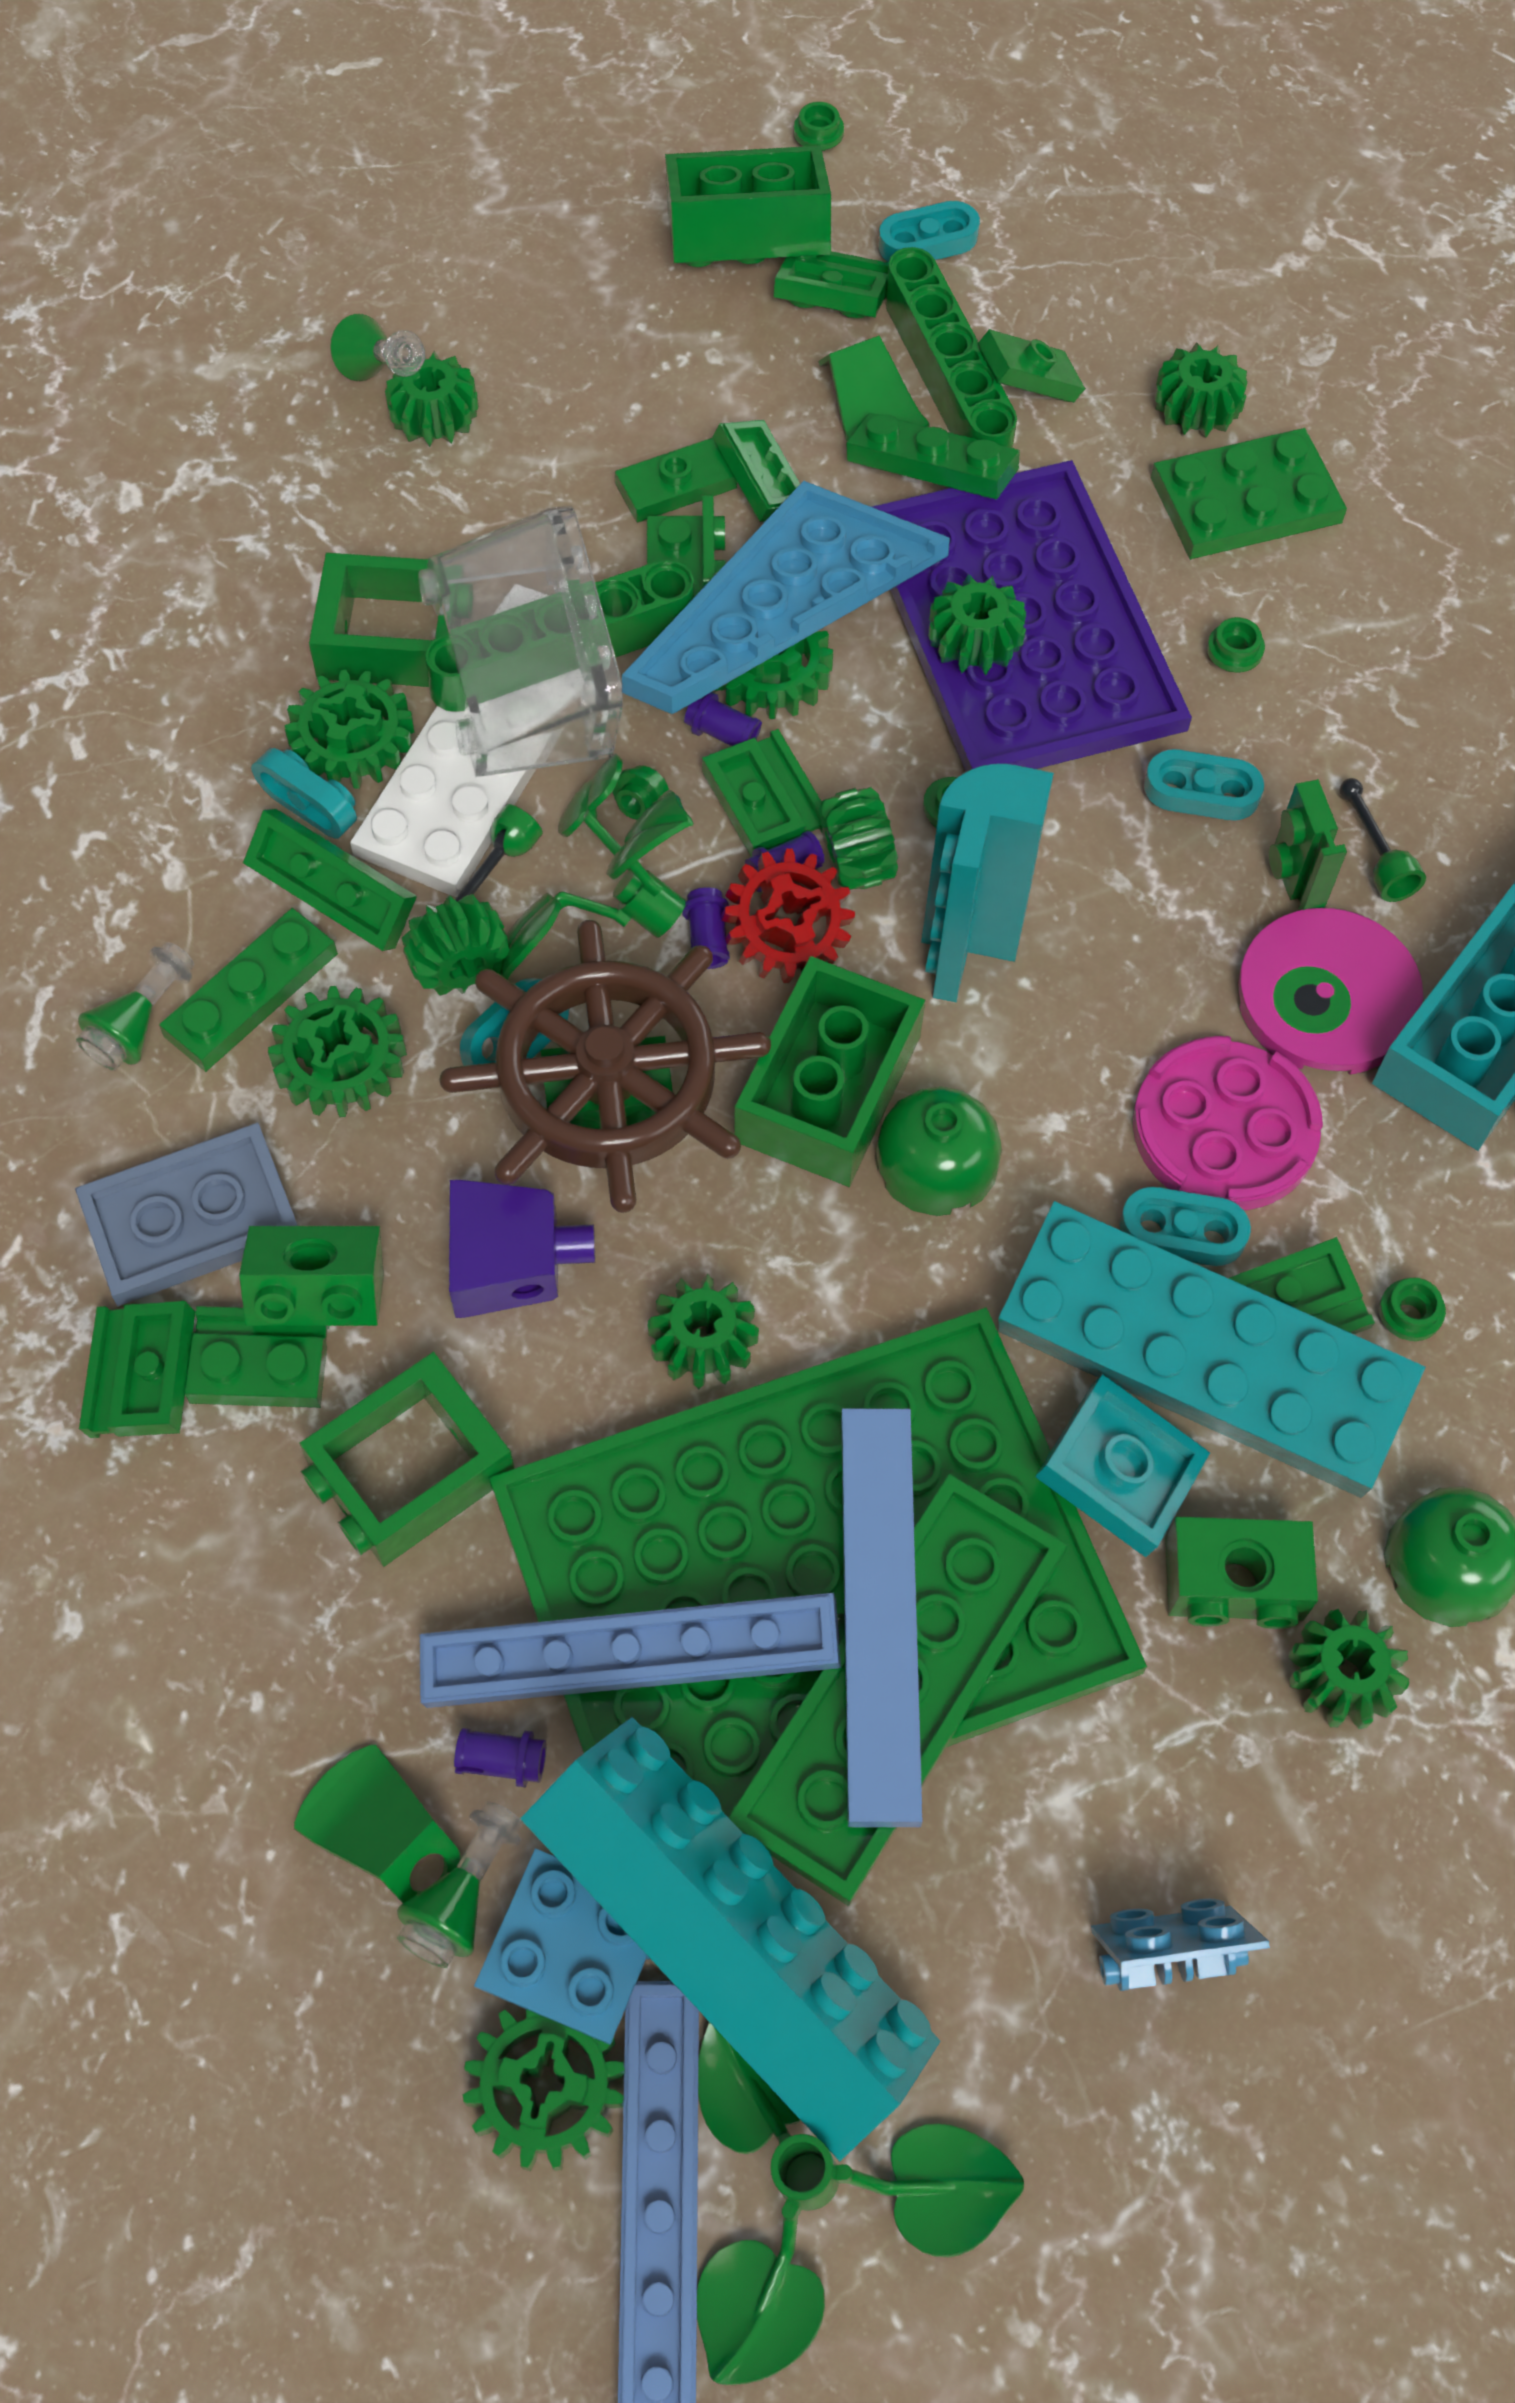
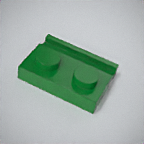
(834, 282)
(763, 791)
(1306, 847)
(1316, 1283)
(254, 1362)
(138, 1370)

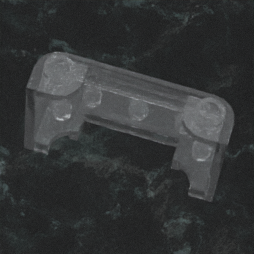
(528, 645)

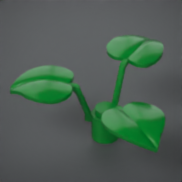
(638, 892)
(756, 2305)

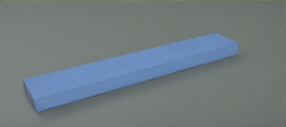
(880, 1620)
(629, 1650)
(659, 2198)

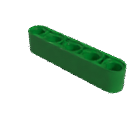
(946, 349)
(635, 611)

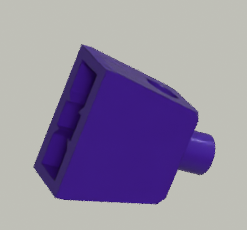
(508, 1247)

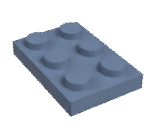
(183, 1212)

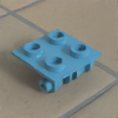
(1203, 1931)
(562, 1953)

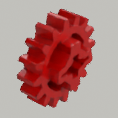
(778, 891)

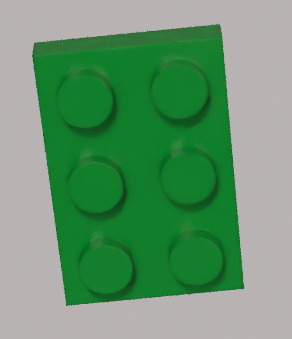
(1248, 493)

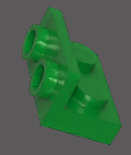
(689, 541)

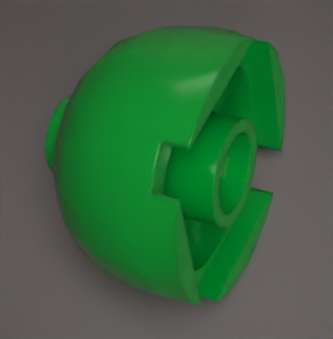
(938, 1151)
(1453, 1556)

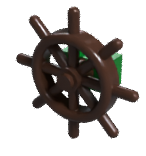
(611, 1084)

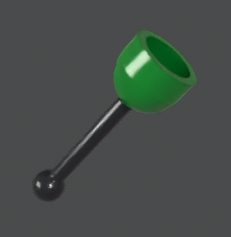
(512, 835)
(1397, 871)

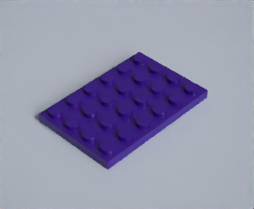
(1088, 656)

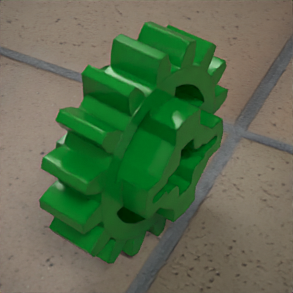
(783, 678)
(350, 728)
(342, 1057)
(511, 2077)

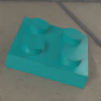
(1123, 1465)

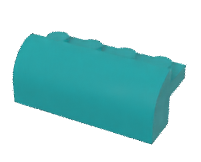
(982, 868)

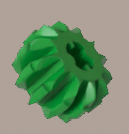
(1201, 390)
(433, 400)
(977, 624)
(858, 838)
(455, 944)
(709, 1309)
(1368, 1689)

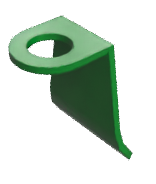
(869, 383)
(373, 1821)

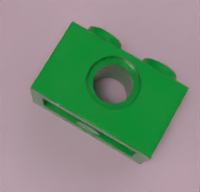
(312, 1276)
(1273, 1550)

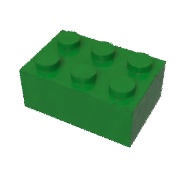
(748, 205)
(829, 1071)

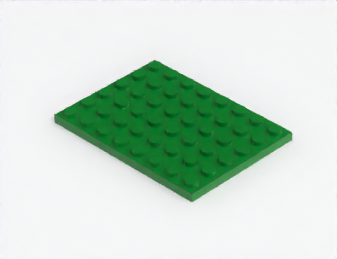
(751, 1509)

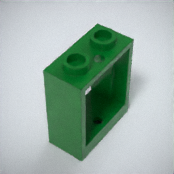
(385, 657)
(438, 1504)

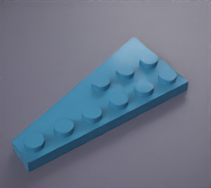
(785, 583)

